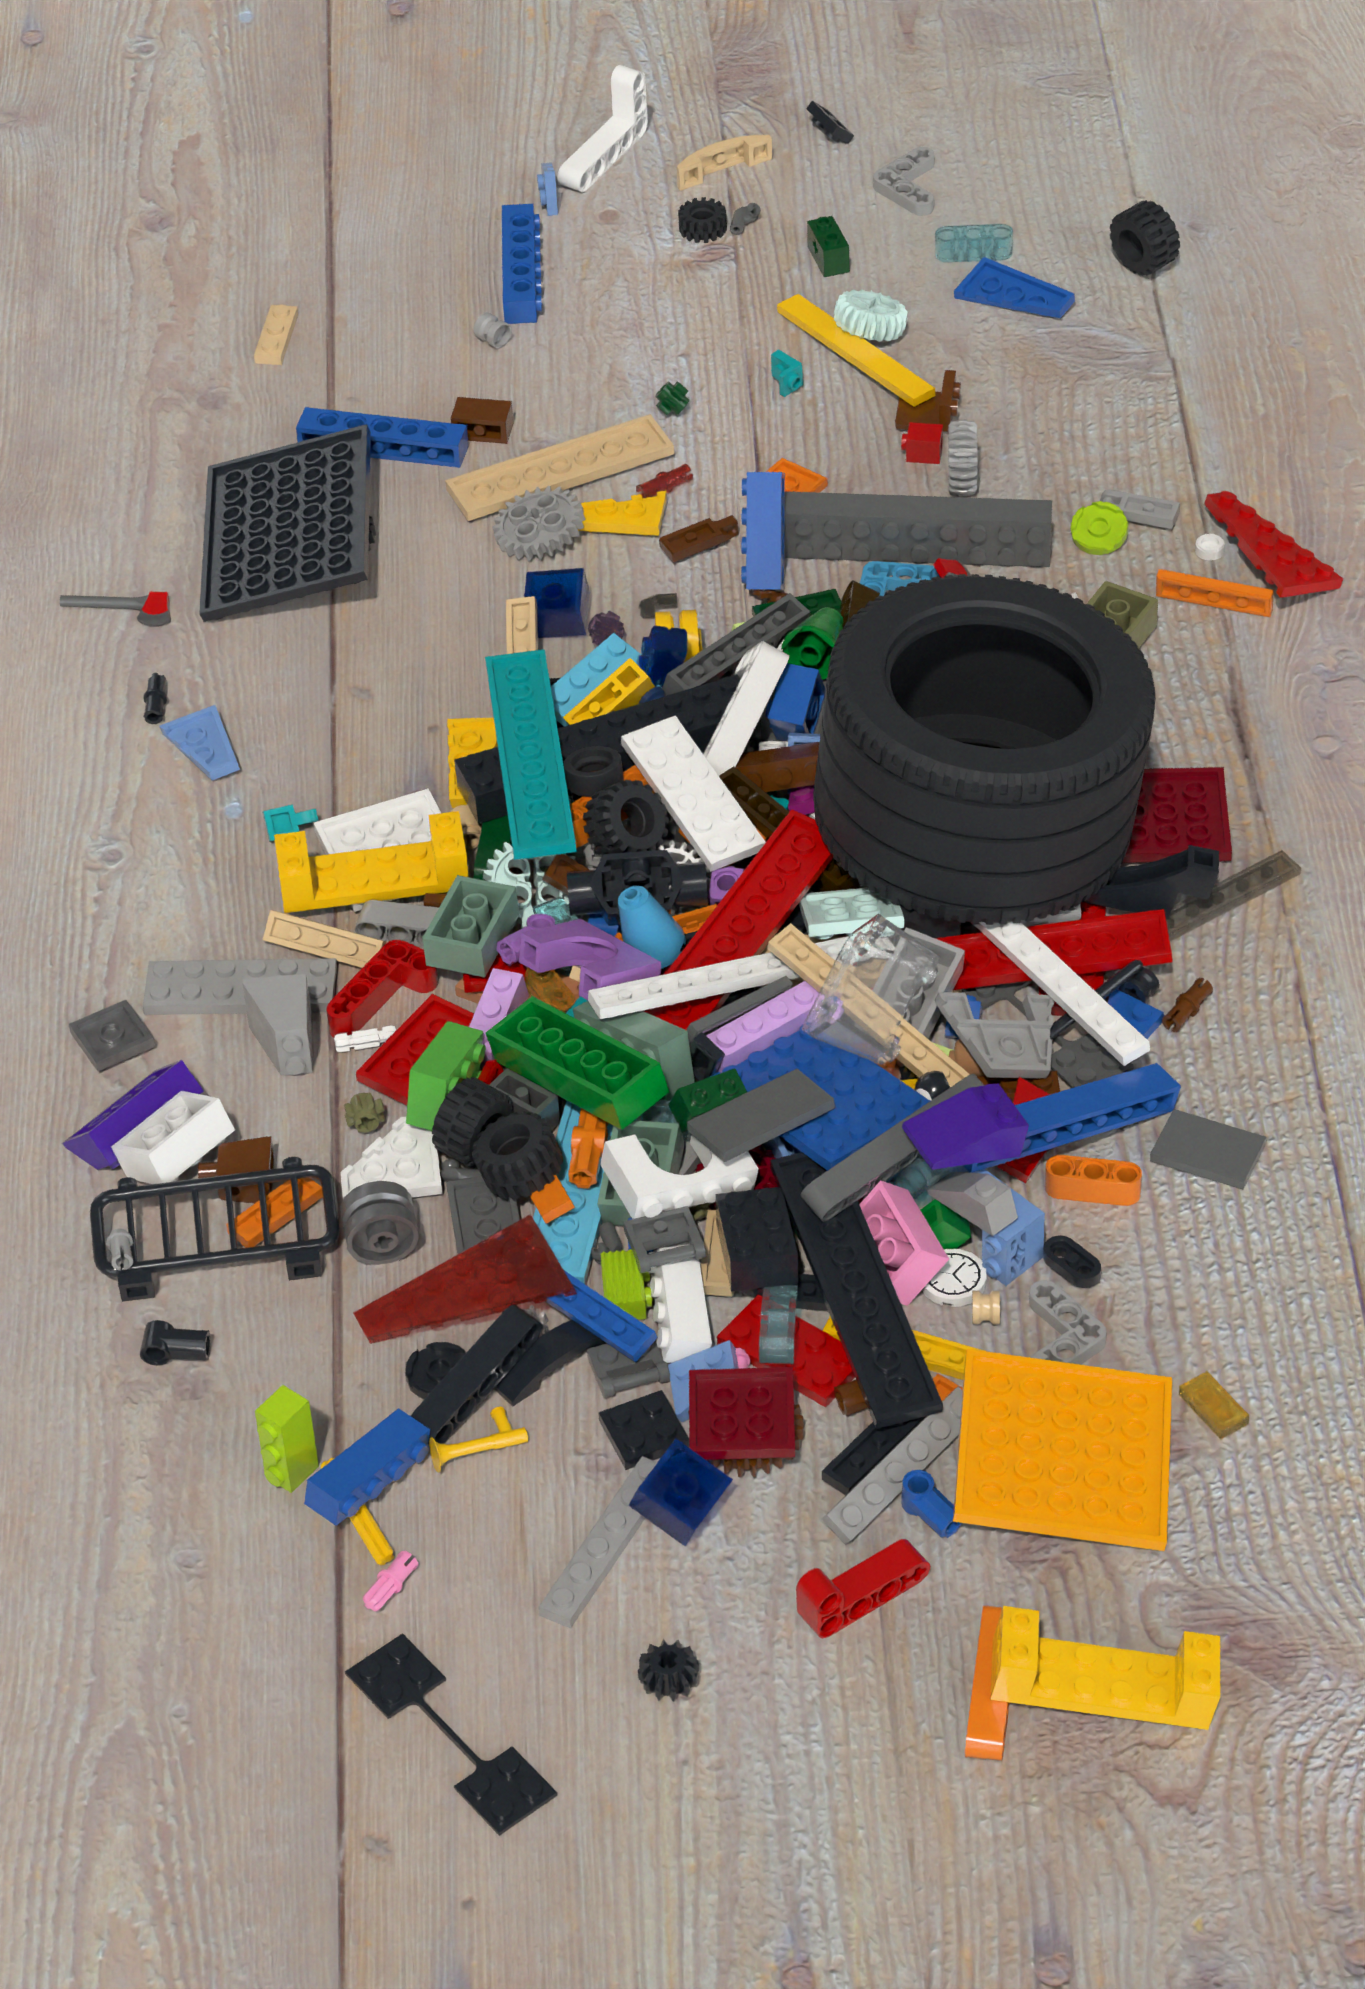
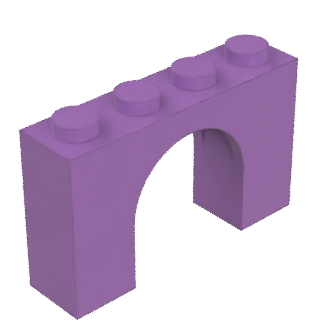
(601, 956)

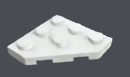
(400, 1157)

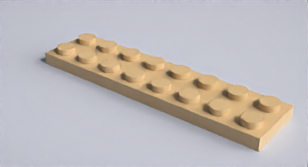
(560, 466)

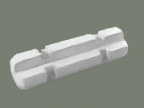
(363, 1038)

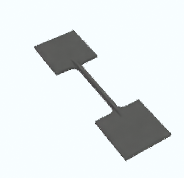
(1077, 1060)

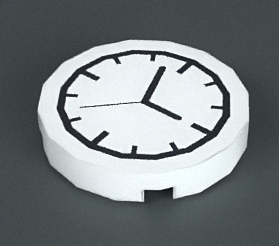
(957, 1279)

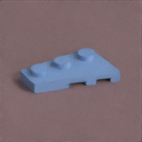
(203, 741)

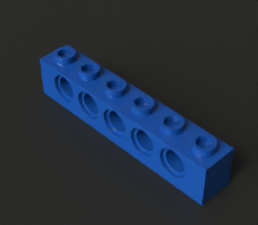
(521, 263)
(393, 436)

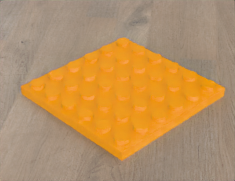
(1064, 1450)

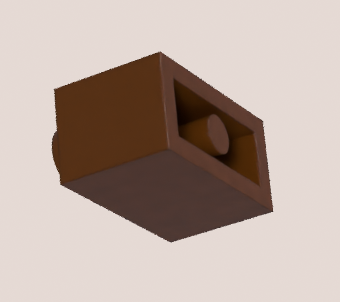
(485, 419)

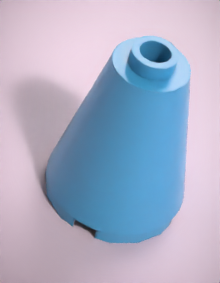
(649, 926)

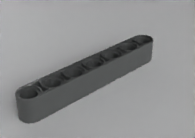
(871, 1163)

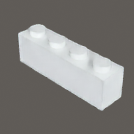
(679, 1307)

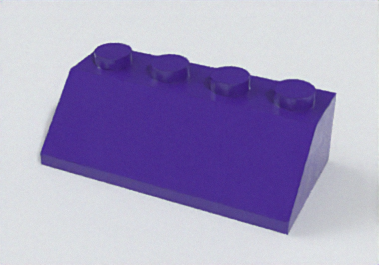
(95, 1138)

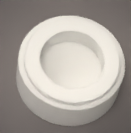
(1209, 547)

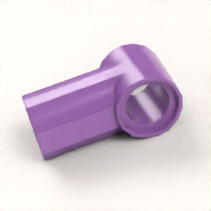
(510, 946)

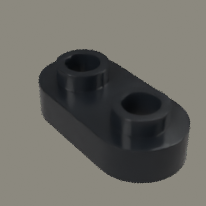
(1076, 1263)

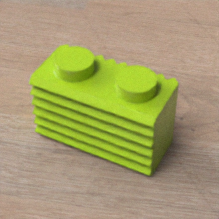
(624, 1283)

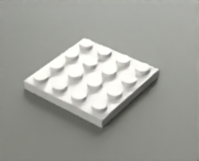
(379, 826)

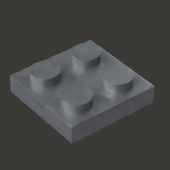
(111, 1035)

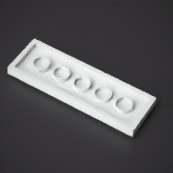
(693, 793)

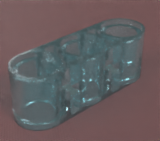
(973, 242)
(919, 1177)

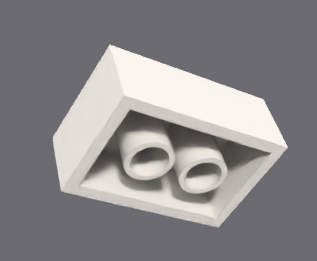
(173, 1138)

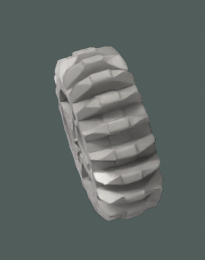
(962, 458)

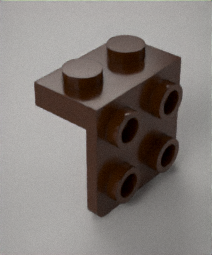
(936, 410)

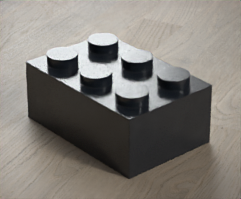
(756, 1239)

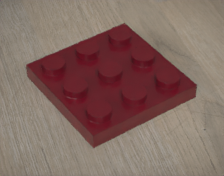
(742, 1413)

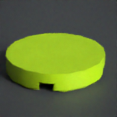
(1099, 528)

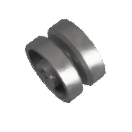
(379, 1222)

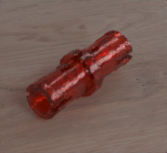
(665, 481)

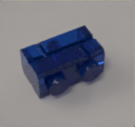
(662, 652)

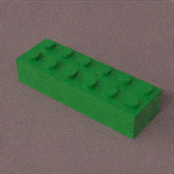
(577, 1062)

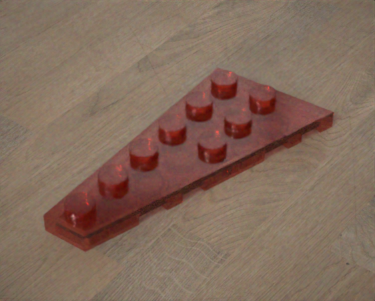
(478, 1282)

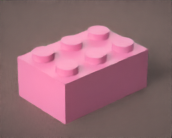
(903, 1239)

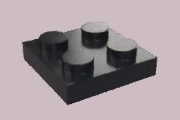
(642, 1428)

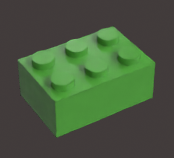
(445, 1063)

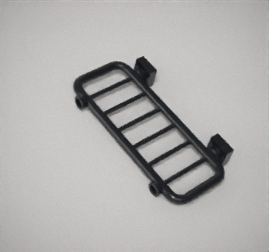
(300, 1256)

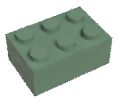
(470, 925)
(664, 1148)

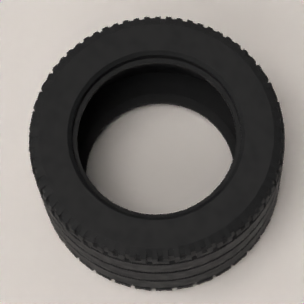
(982, 748)

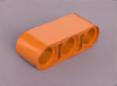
(1093, 1180)

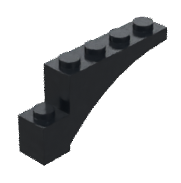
(1158, 882)

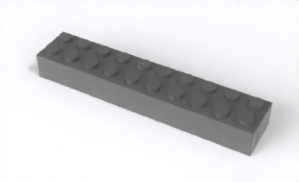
(918, 529)

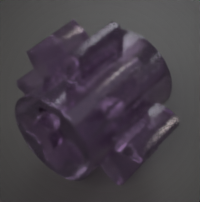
(604, 625)

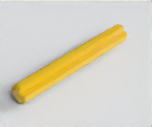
(370, 1533)

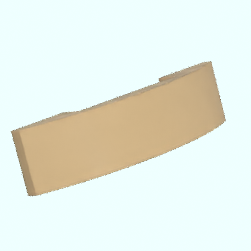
(721, 155)

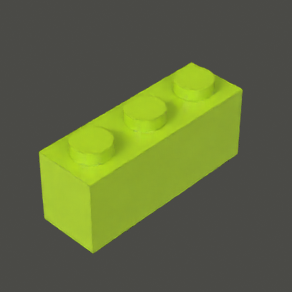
(286, 1439)

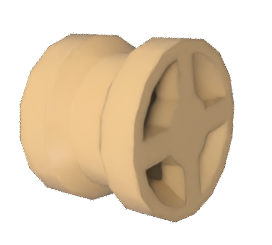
(986, 1307)

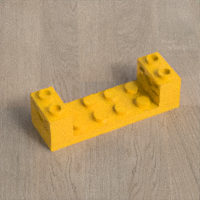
(371, 873)
(1103, 1678)

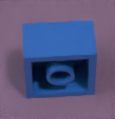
(796, 702)

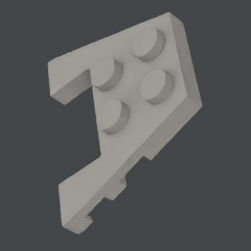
(1004, 1046)

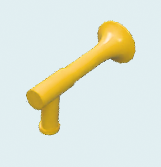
(506, 1437)

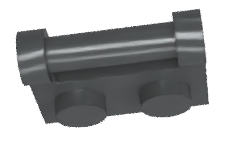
(661, 1231)
(610, 1363)

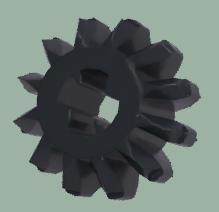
(668, 1670)

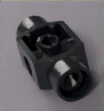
(654, 870)

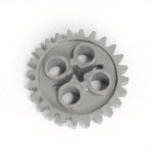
(538, 523)

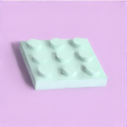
(845, 911)

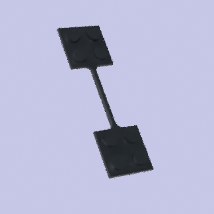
(498, 1789)

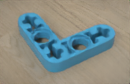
(877, 573)

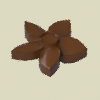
(771, 595)

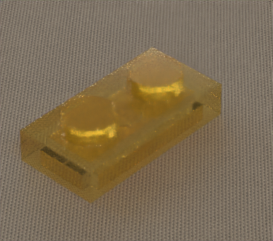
(1214, 1405)

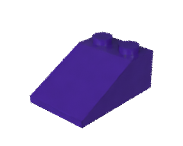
(969, 1129)

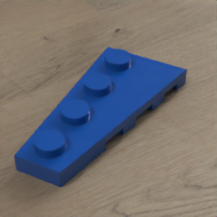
(1011, 289)

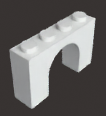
(650, 1190)

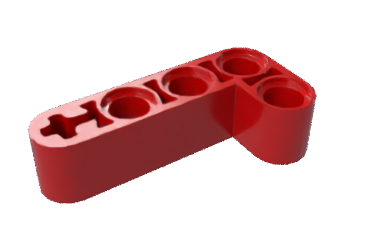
(389, 969)
(858, 1591)

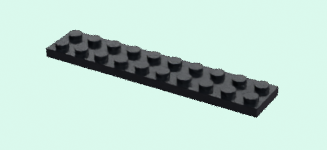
(860, 1301)

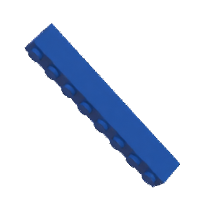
(1093, 1109)

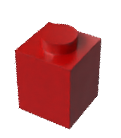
(923, 443)

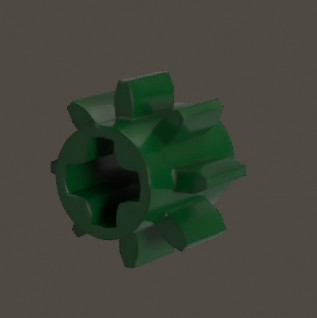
(672, 398)

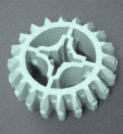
(870, 315)

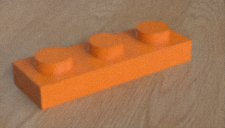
(279, 1210)

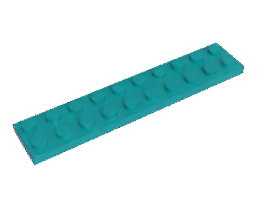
(530, 755)

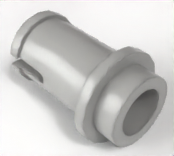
(119, 1244)

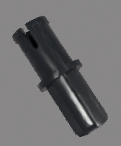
(155, 699)

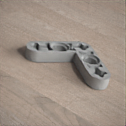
(890, 181)
(1071, 1332)

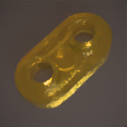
(549, 987)

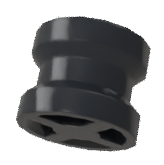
(1141, 985)

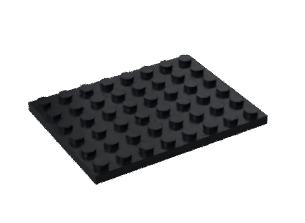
(286, 523)

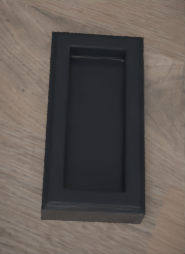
(705, 1057)

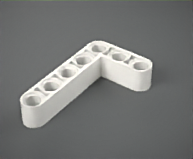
(615, 136)
(759, 674)

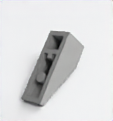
(978, 1199)

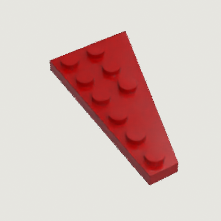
(1268, 549)

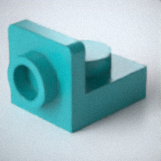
(787, 372)

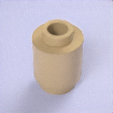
(470, 827)

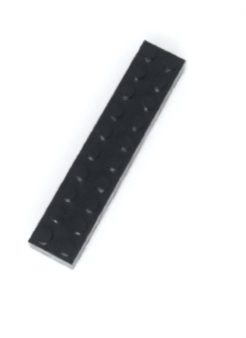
(696, 709)

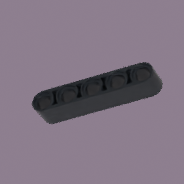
(478, 1373)

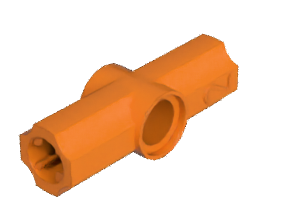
(587, 1149)

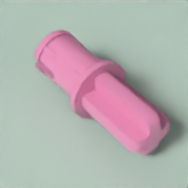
(389, 1581)

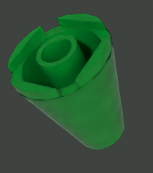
(813, 640)

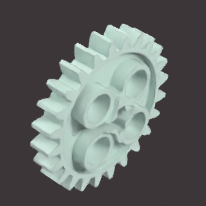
(500, 873)

